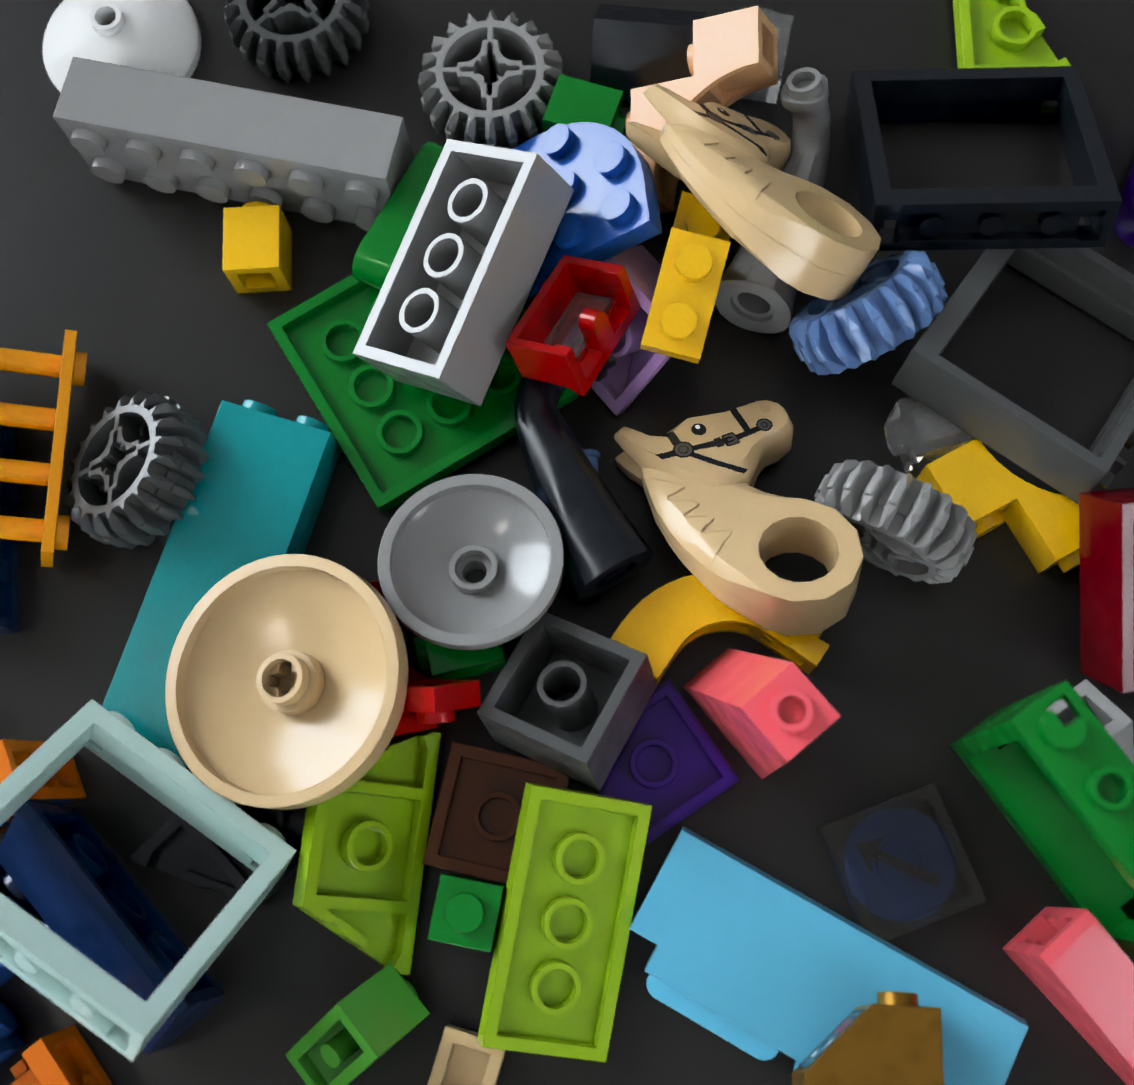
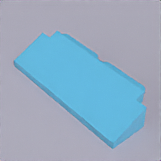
(786, 970)

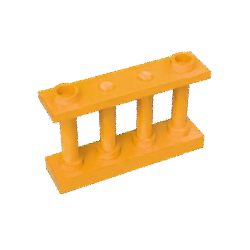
(71, 369)

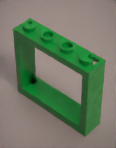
(1065, 798)

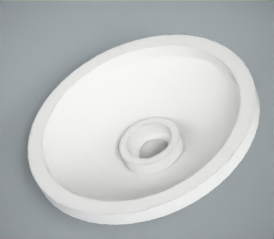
(141, 35)

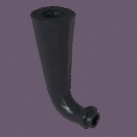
(595, 532)

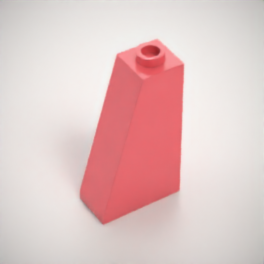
(761, 707)
(1084, 978)

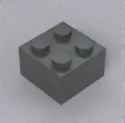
(569, 699)

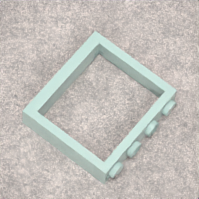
(63, 971)

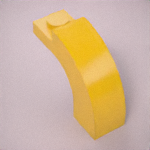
(685, 611)

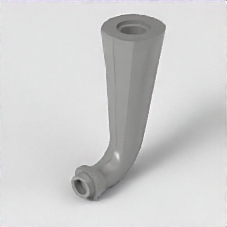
(748, 290)

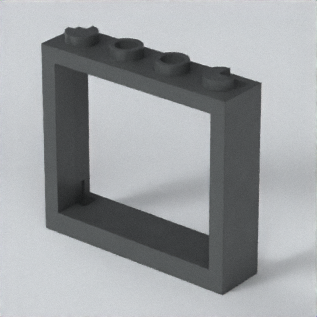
(1086, 282)

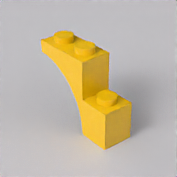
(687, 283)
(991, 494)

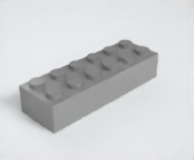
(233, 142)

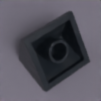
(640, 46)

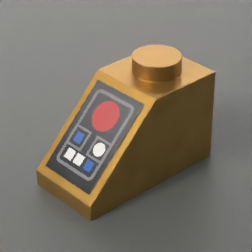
(880, 1046)

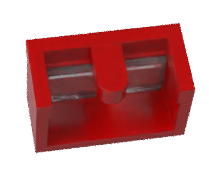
(574, 323)

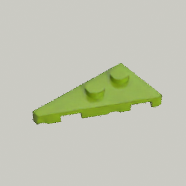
(1000, 35)

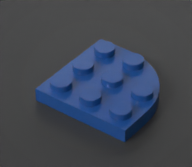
(612, 194)

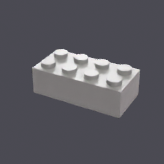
(464, 269)

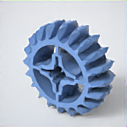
(880, 312)

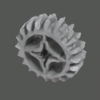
(464, 68)
(900, 520)

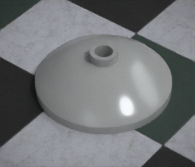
(463, 528)

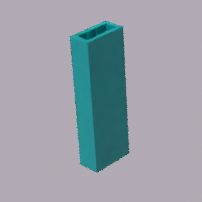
(255, 503)

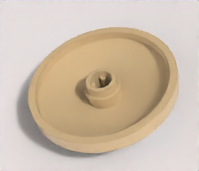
(286, 682)

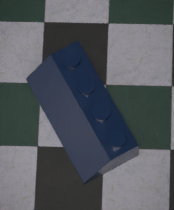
(98, 908)

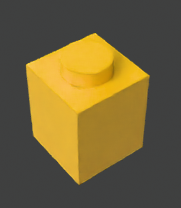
(257, 248)

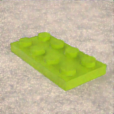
(564, 924)

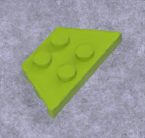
(367, 853)

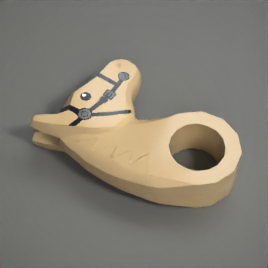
(737, 176)
(726, 529)

